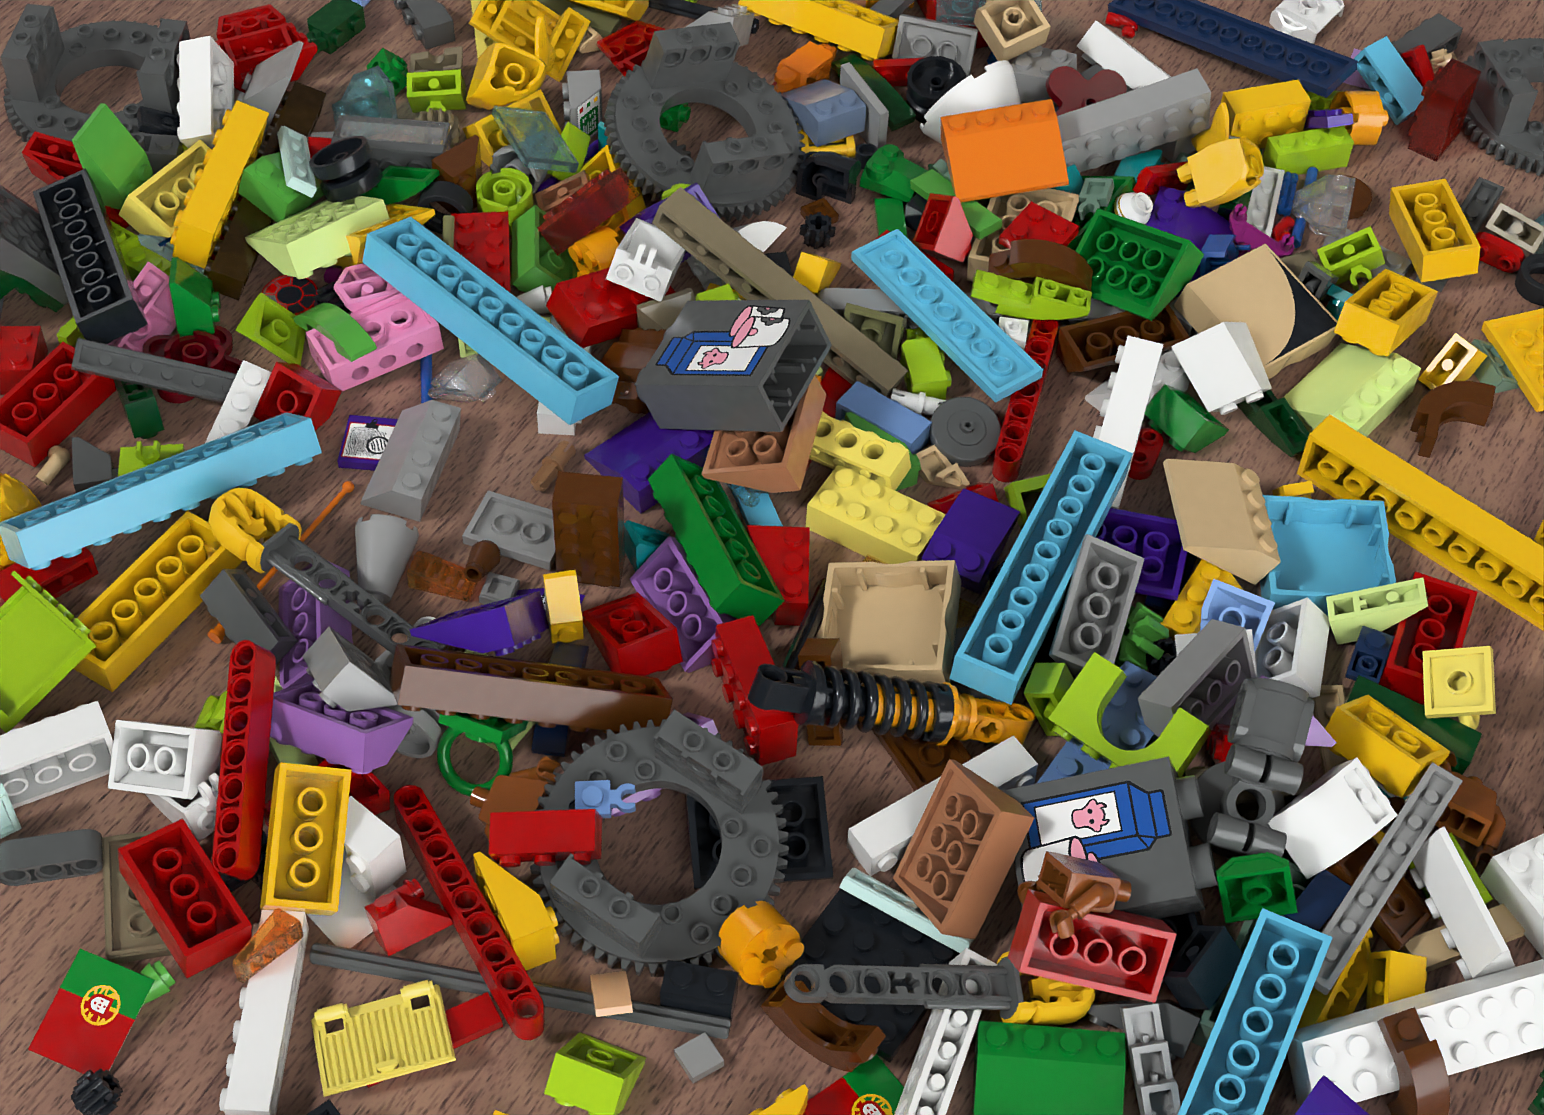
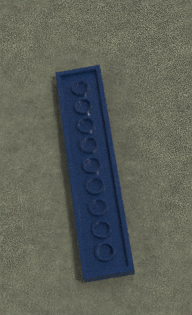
(1241, 41)

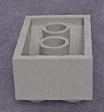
(270, 80)

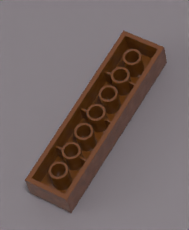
(525, 690)

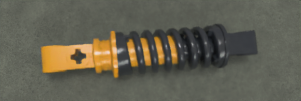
(886, 705)

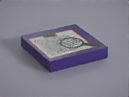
(364, 441)

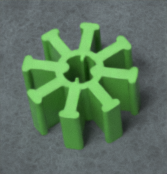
(1138, 637)

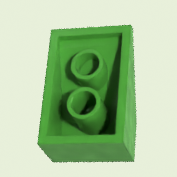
(111, 157)
(266, 188)

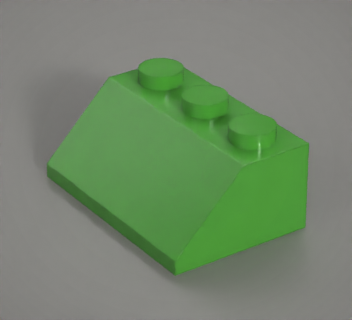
(533, 258)

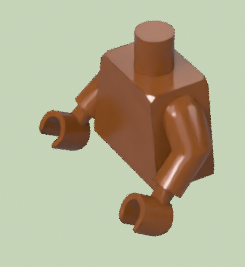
(514, 792)
(1474, 817)
(1077, 886)

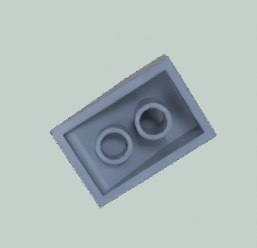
(827, 111)

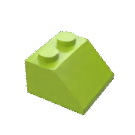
(593, 1075)

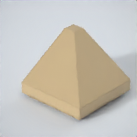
(589, 41)

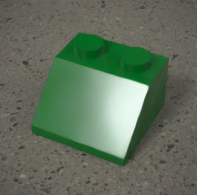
(193, 299)
(1183, 420)

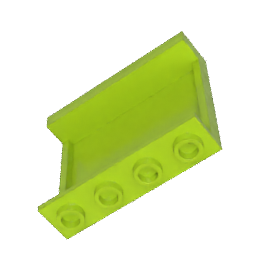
(35, 649)

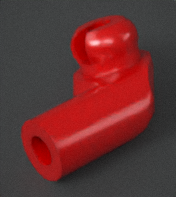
(1127, 25)
(1282, 228)

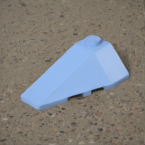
(1237, 608)

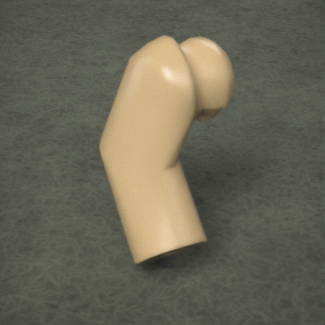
(57, 460)

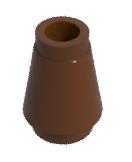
(481, 560)

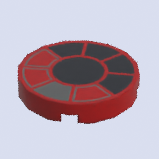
(292, 293)

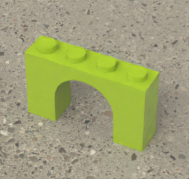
(1081, 715)

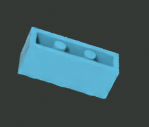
(1392, 78)

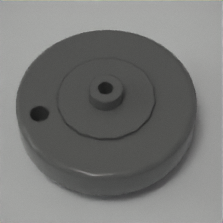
(965, 431)

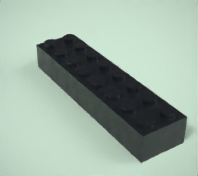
(89, 259)

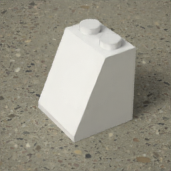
(1223, 366)

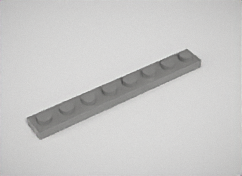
(1384, 871)

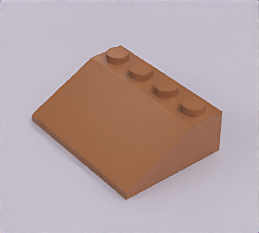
(768, 459)
(962, 851)

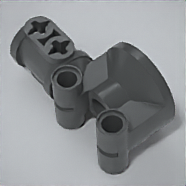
(1267, 735)

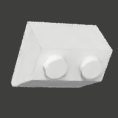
(372, 851)

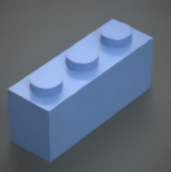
(886, 415)

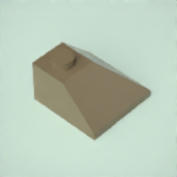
(663, 314)

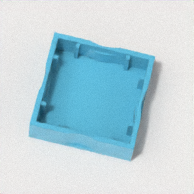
(1326, 549)

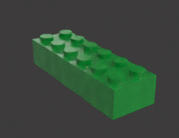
(715, 541)

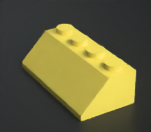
(156, 202)

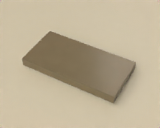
(127, 927)

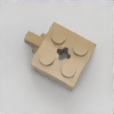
(1011, 27)

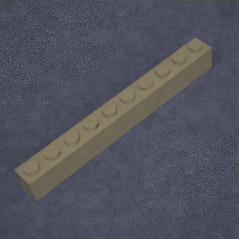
(761, 279)

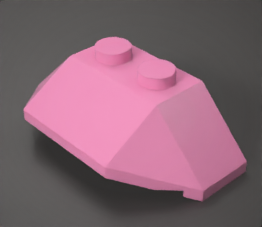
(362, 287)
(157, 305)

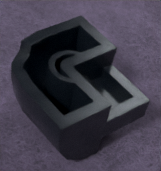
(829, 176)

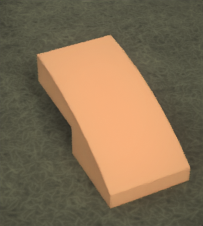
(611, 993)

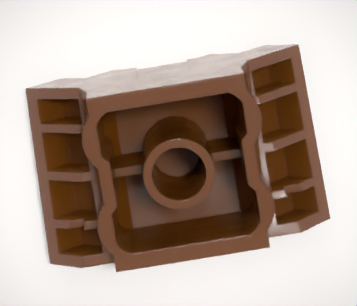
(627, 359)

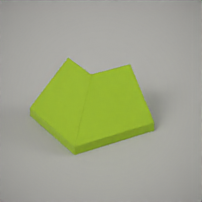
(273, 329)

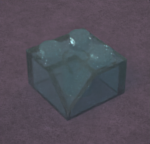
(368, 95)

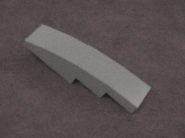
(1150, 1060)

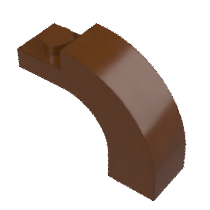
(1042, 260)
(1449, 403)
(821, 1032)
(1419, 1064)

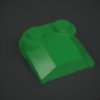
(890, 173)
(1254, 884)

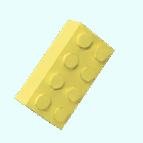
(871, 518)

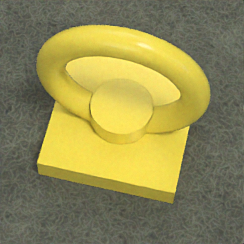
(1459, 684)

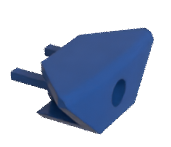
(1219, 251)

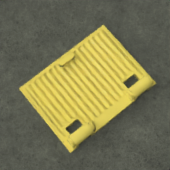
(382, 1038)

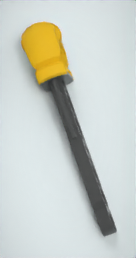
(246, 516)
(998, 985)

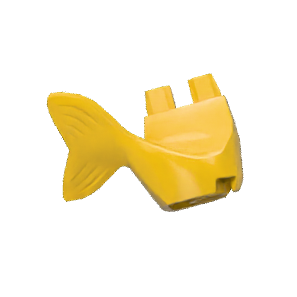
(509, 73)
(1221, 166)

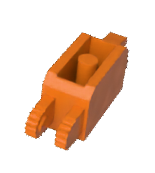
(804, 66)

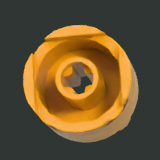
(1367, 115)
(594, 251)
(759, 944)

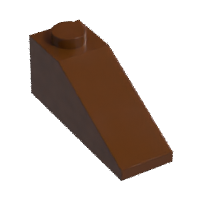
(824, 652)

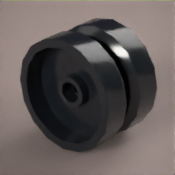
(929, 81)
(346, 169)

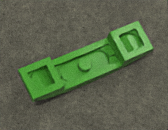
(340, 327)

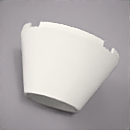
(988, 91)

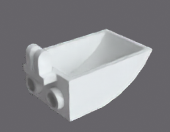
(759, 234)
(646, 260)
(197, 812)
(1333, 817)

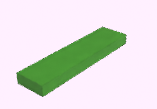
(980, 219)

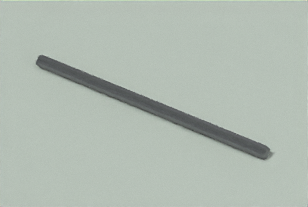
(551, 995)

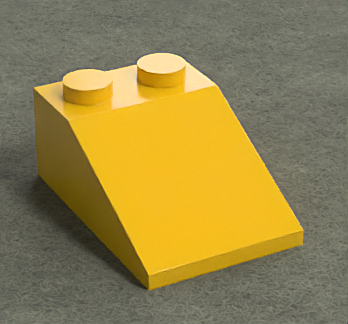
(519, 913)

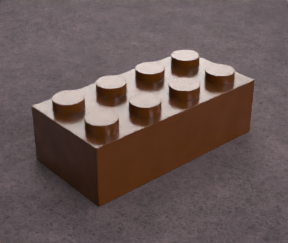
(589, 527)

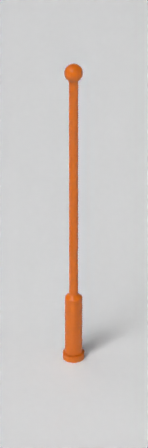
(218, 632)

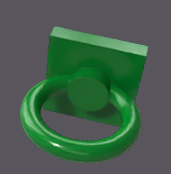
(483, 731)

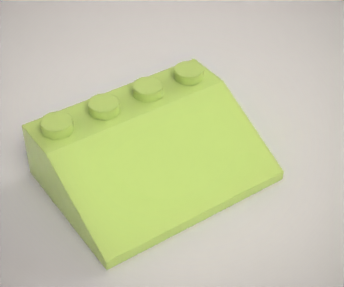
(316, 235)
(1353, 388)

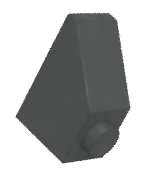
(1317, 279)
(90, 465)

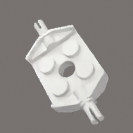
(1305, 23)

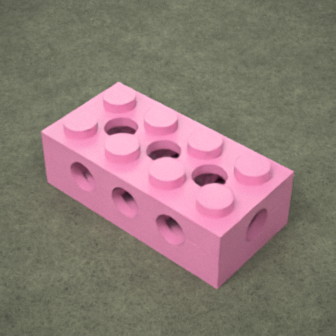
(400, 334)

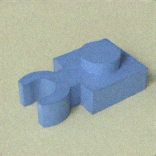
(600, 797)

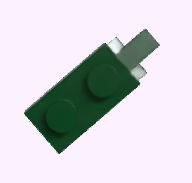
(335, 24)

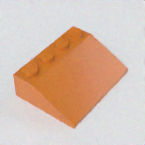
(1004, 150)

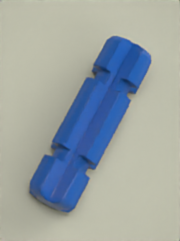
(1287, 193)

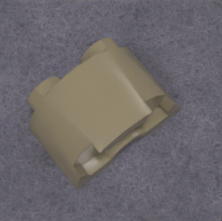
(424, 61)

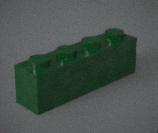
(1444, 730)

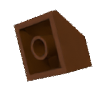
(462, 167)

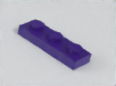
(1327, 118)

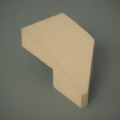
(939, 471)

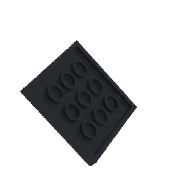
(863, 935)

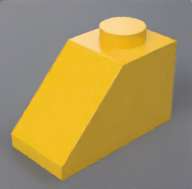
(815, 271)
(1453, 363)
(563, 606)
(1394, 977)

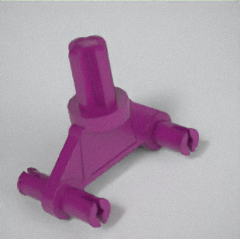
(1249, 235)

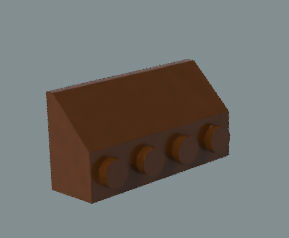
(1096, 341)

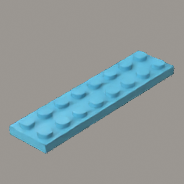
(947, 315)

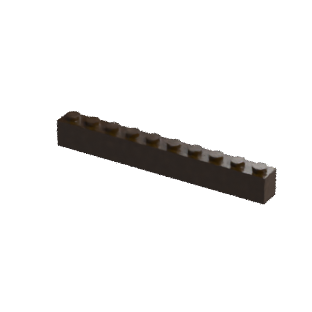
(233, 254)

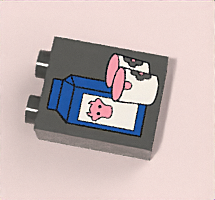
(734, 365)
(1130, 823)

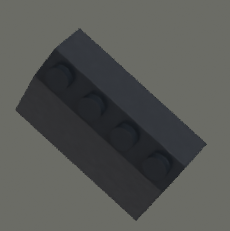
(806, 827)

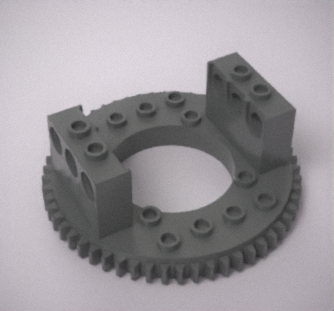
(44, 61)
(699, 68)
(1505, 99)
(731, 789)

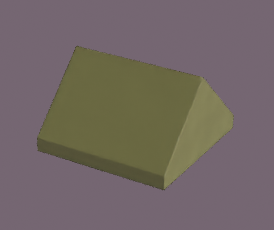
(880, 327)

